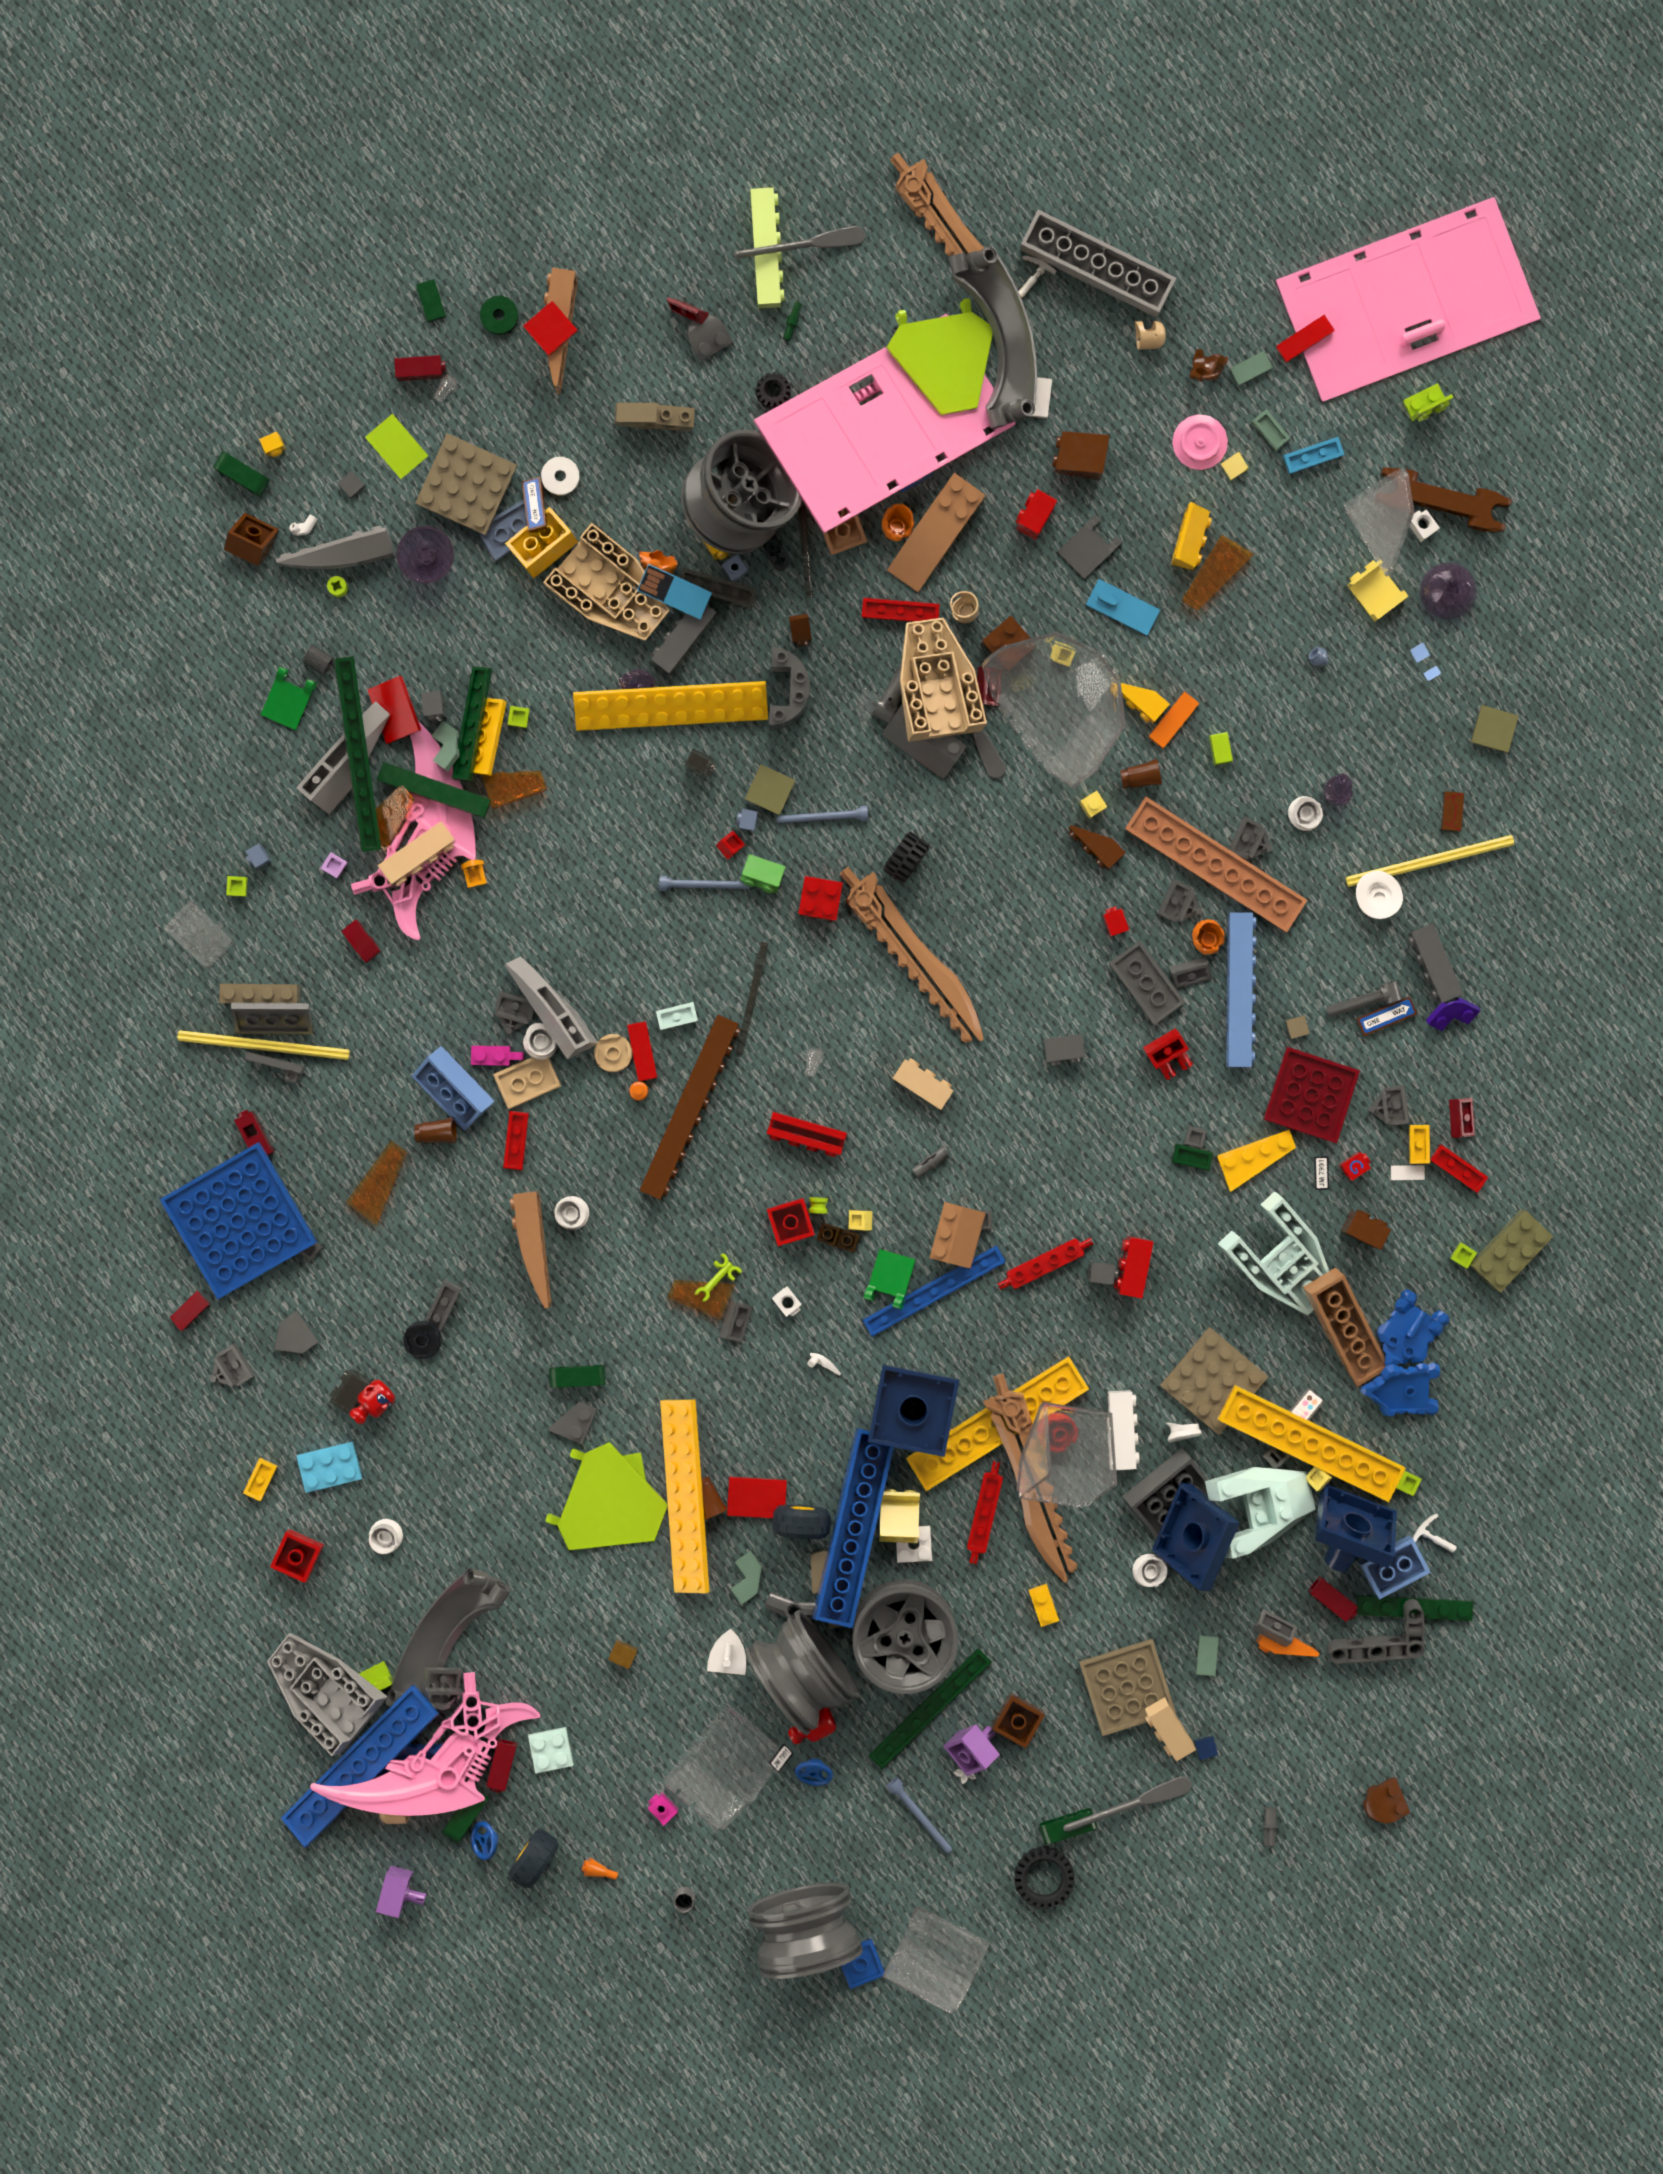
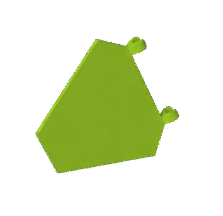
(944, 357)
(608, 1503)

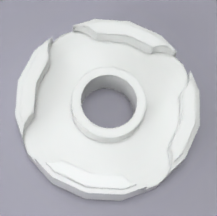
(563, 487)

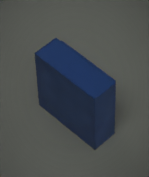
(1206, 1747)

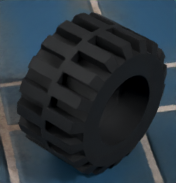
(906, 857)

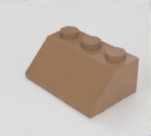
(957, 1235)

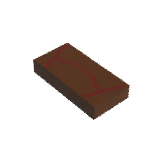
(1452, 811)

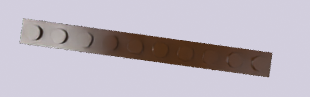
(689, 1106)

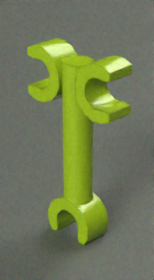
(726, 1268)

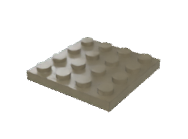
(466, 484)
(1208, 1376)
(1124, 1685)

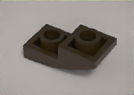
(838, 1237)

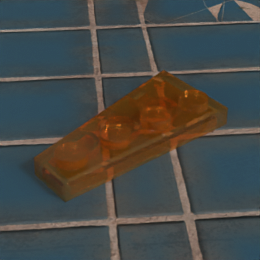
(1217, 569)
(374, 1189)

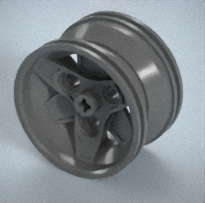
(747, 488)
(900, 1650)
(802, 1672)
(804, 1930)

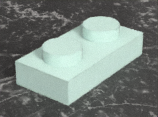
(676, 1016)

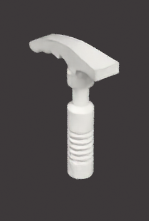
(1033, 279)
(1437, 1540)

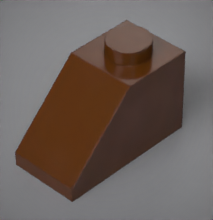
(800, 630)

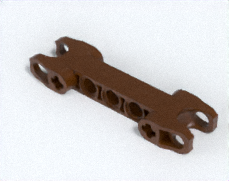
(1475, 507)

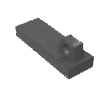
(292, 1070)
(443, 1304)

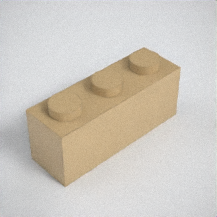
(923, 1083)
(1169, 1729)

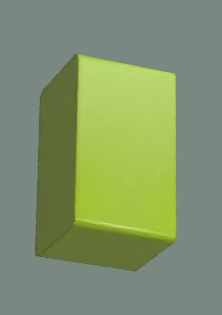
(1220, 748)

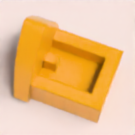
(474, 873)

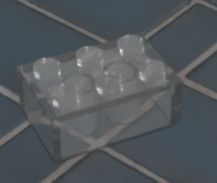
(199, 934)

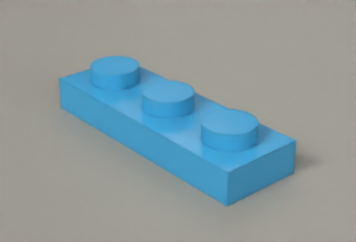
(1313, 455)

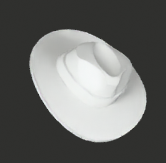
(1379, 895)

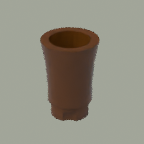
(1141, 775)
(436, 1131)
(711, 1500)

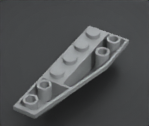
(343, 553)
(330, 778)
(553, 1010)

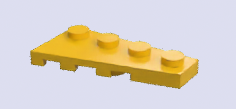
(489, 736)
(1252, 1158)

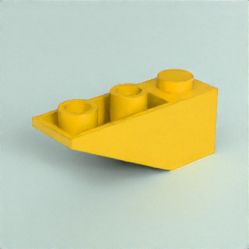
(1146, 701)

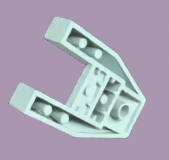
(1289, 1264)
(1272, 1502)

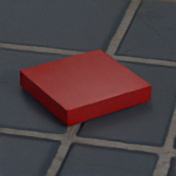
(550, 328)

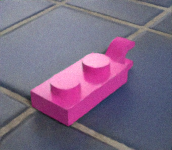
(494, 1055)

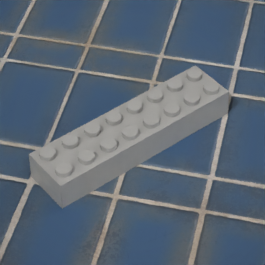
(1097, 263)

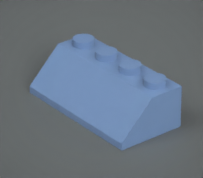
(452, 1088)

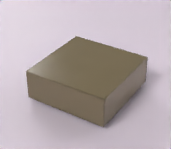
(1297, 1027)

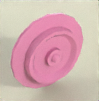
(1200, 442)

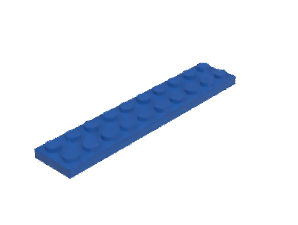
(361, 1763)

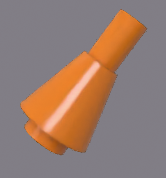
(595, 1869)

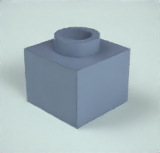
(740, 572)
(747, 820)
(257, 856)

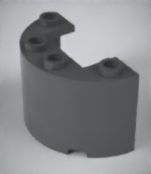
(786, 662)

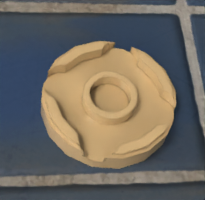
(619, 1055)

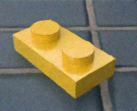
(1419, 1144)
(260, 1479)
(1043, 1605)

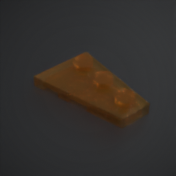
(511, 787)
(391, 815)
(684, 1293)

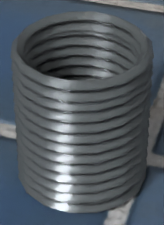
(318, 659)
(687, 1891)

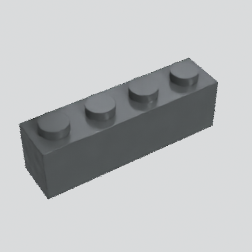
(681, 640)
(1435, 963)

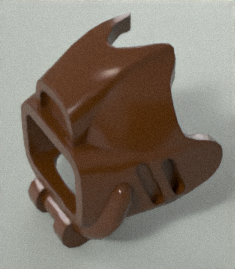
(1207, 367)

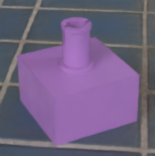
(972, 1749)
(397, 1891)

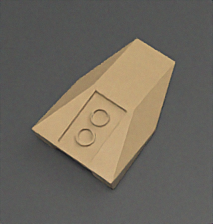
(603, 585)
(938, 683)

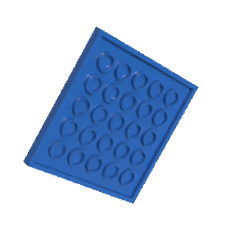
(238, 1220)

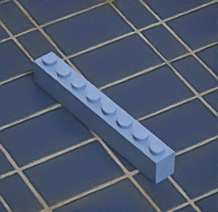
(1239, 989)

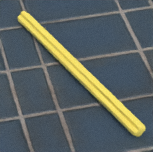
(1438, 858)
(263, 1045)

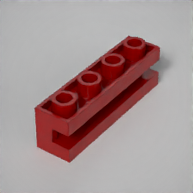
(806, 1133)

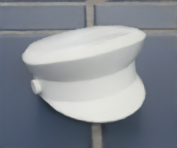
(1305, 813)
(539, 1042)
(571, 1213)
(1182, 1432)
(385, 1536)
(1149, 1570)

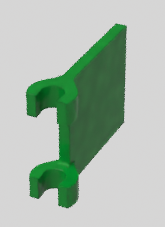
(287, 701)
(890, 1276)

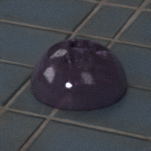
(416, 548)
(1439, 596)

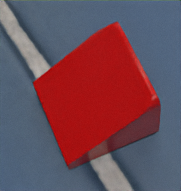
(730, 845)

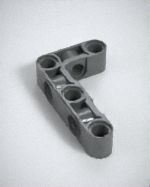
(1390, 1647)

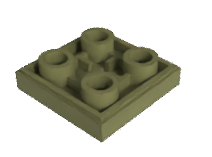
(1494, 729)
(770, 789)

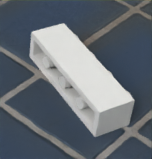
(1121, 1406)

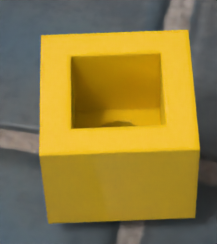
(272, 444)

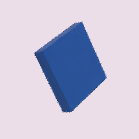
(865, 1967)

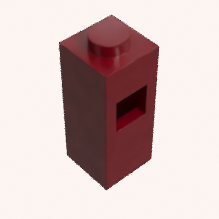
(419, 368)
(252, 1131)
(1333, 1599)
(501, 1765)

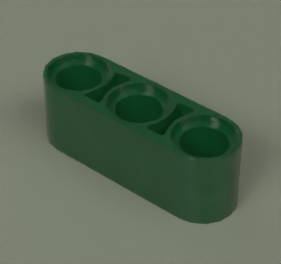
(241, 473)
(577, 1376)
(462, 1820)
(1053, 1831)

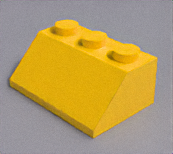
(1191, 537)
(544, 547)

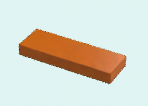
(1173, 720)

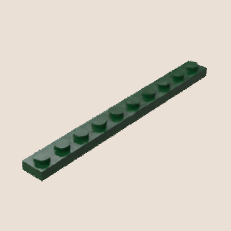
(357, 753)

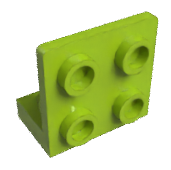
(1426, 402)

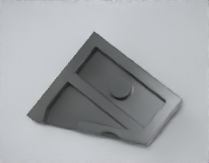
(575, 1422)

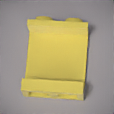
(1375, 591)
(899, 1516)

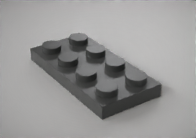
(1146, 982)
(272, 1018)

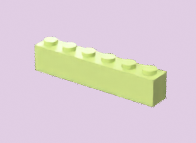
(764, 233)

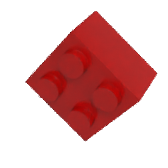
(1036, 514)
(820, 898)
(790, 1221)
(297, 1555)

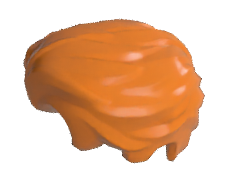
(897, 522)
(1208, 936)

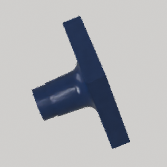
(918, 1433)
(1354, 1529)
(1195, 1536)

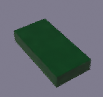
(431, 300)
(1192, 1157)

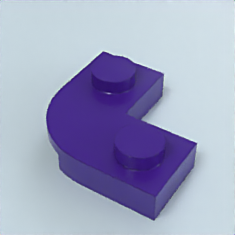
(1447, 1012)

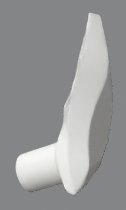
(823, 1361)

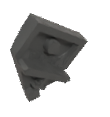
(1250, 839)
(1179, 902)
(513, 1011)
(1391, 1106)
(294, 1335)
(231, 1367)

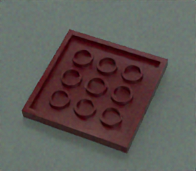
(1311, 1095)

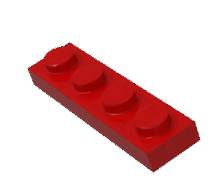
(899, 610)

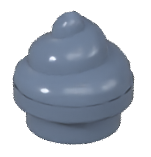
(1318, 657)

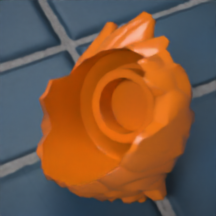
(658, 560)

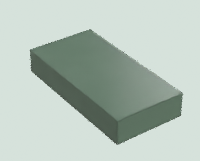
(1251, 368)
(1271, 430)
(1207, 1655)

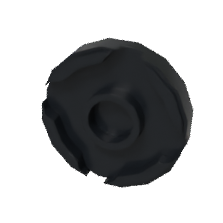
(422, 1339)

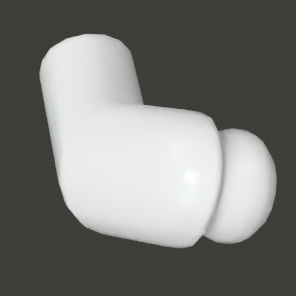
(303, 528)

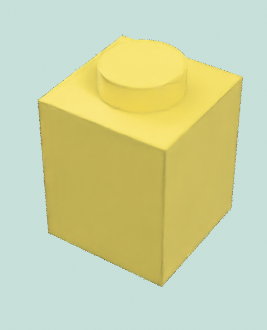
(1093, 804)

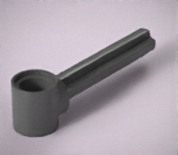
(1388, 993)

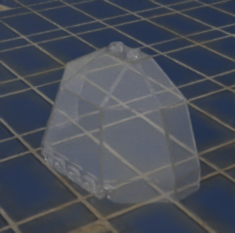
(1061, 701)

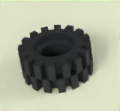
(769, 379)

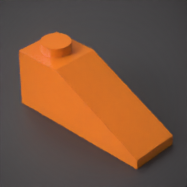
(1295, 1648)

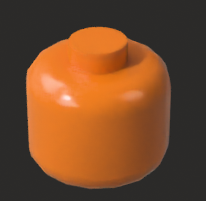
(638, 1091)

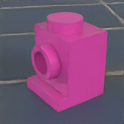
(662, 1800)

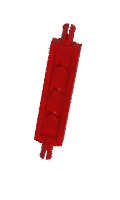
(1045, 1263)
(984, 1512)

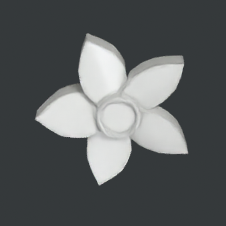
(964, 1778)

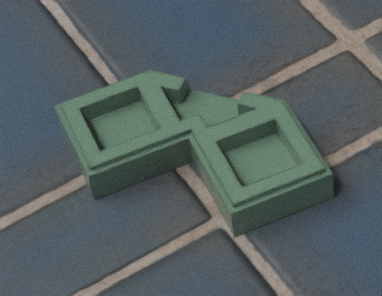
(449, 752)
(749, 1585)

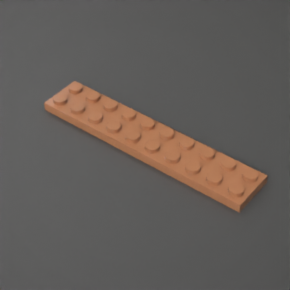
(1215, 864)

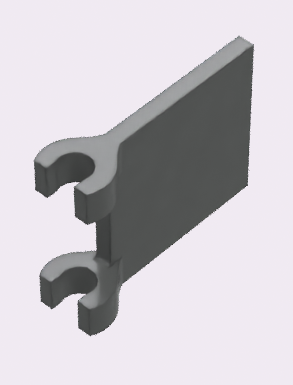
(1087, 548)

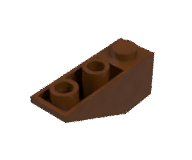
(1102, 847)

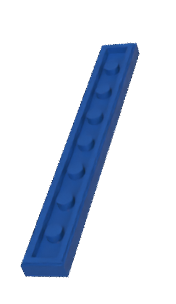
(934, 1291)

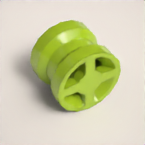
(340, 589)
(818, 1205)

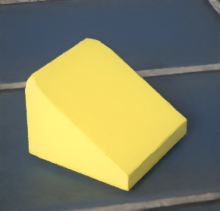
(1234, 466)
(860, 1220)

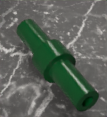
(792, 321)

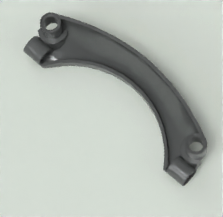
(994, 290)
(442, 1624)

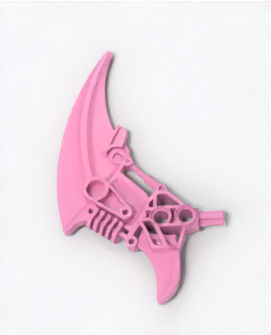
(427, 814)
(436, 1784)

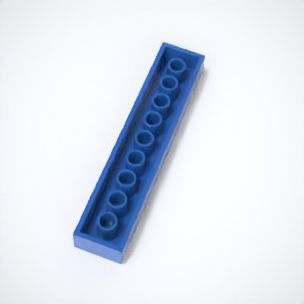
(853, 1531)

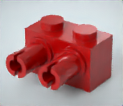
(1166, 1049)

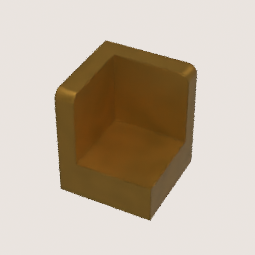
(623, 1654)

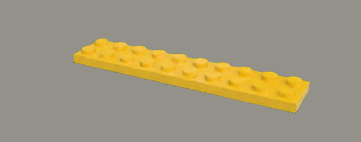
(670, 705)
(979, 1434)
(1311, 1443)
(684, 1496)

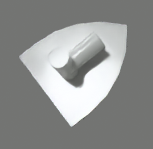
(727, 1655)

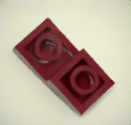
(361, 941)

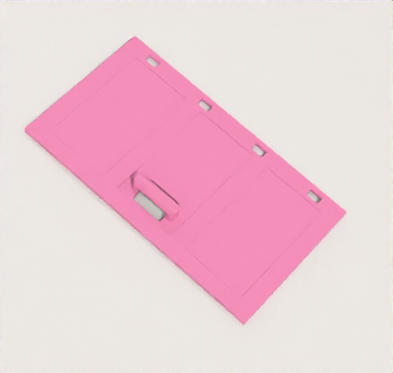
(1454, 274)
(850, 452)

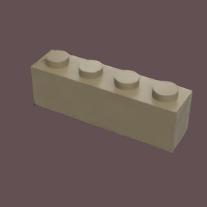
(259, 993)

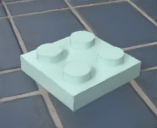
(550, 1750)

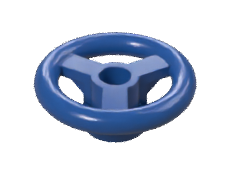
(814, 1770)
(487, 1841)

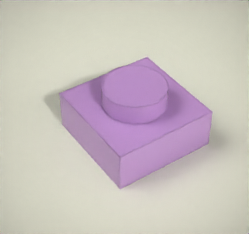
(334, 865)

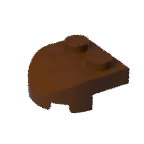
(1385, 1802)

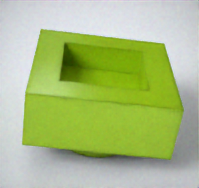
(518, 717)
(237, 886)
(1463, 1255)
(1409, 1483)

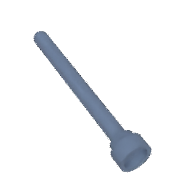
(859, 813)
(666, 883)
(896, 1787)

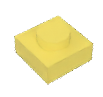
(1318, 1478)

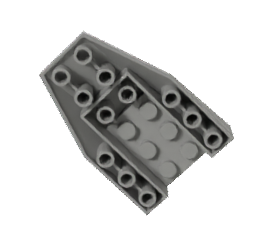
(324, 1693)

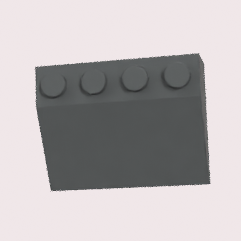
(1156, 1492)

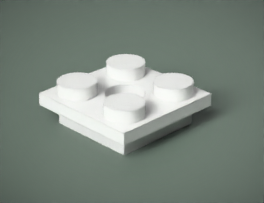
(921, 1553)

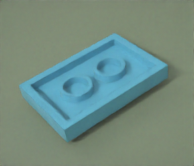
(329, 1466)

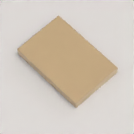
(526, 1081)

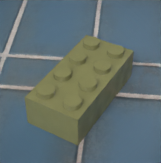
(1510, 1250)

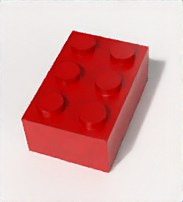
(1133, 1266)

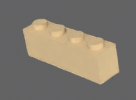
(417, 853)

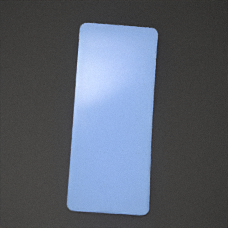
(1420, 653)

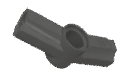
(782, 1605)

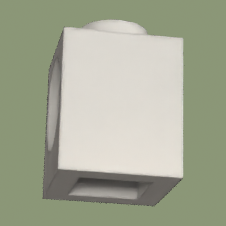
(1421, 533)
(786, 1292)

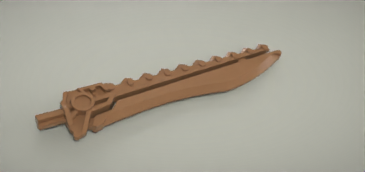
(918, 196)
(869, 911)
(1018, 1419)

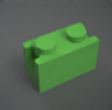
(762, 874)

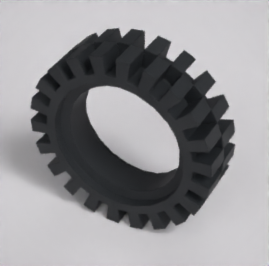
(1057, 1896)

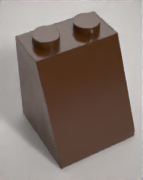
(1081, 454)

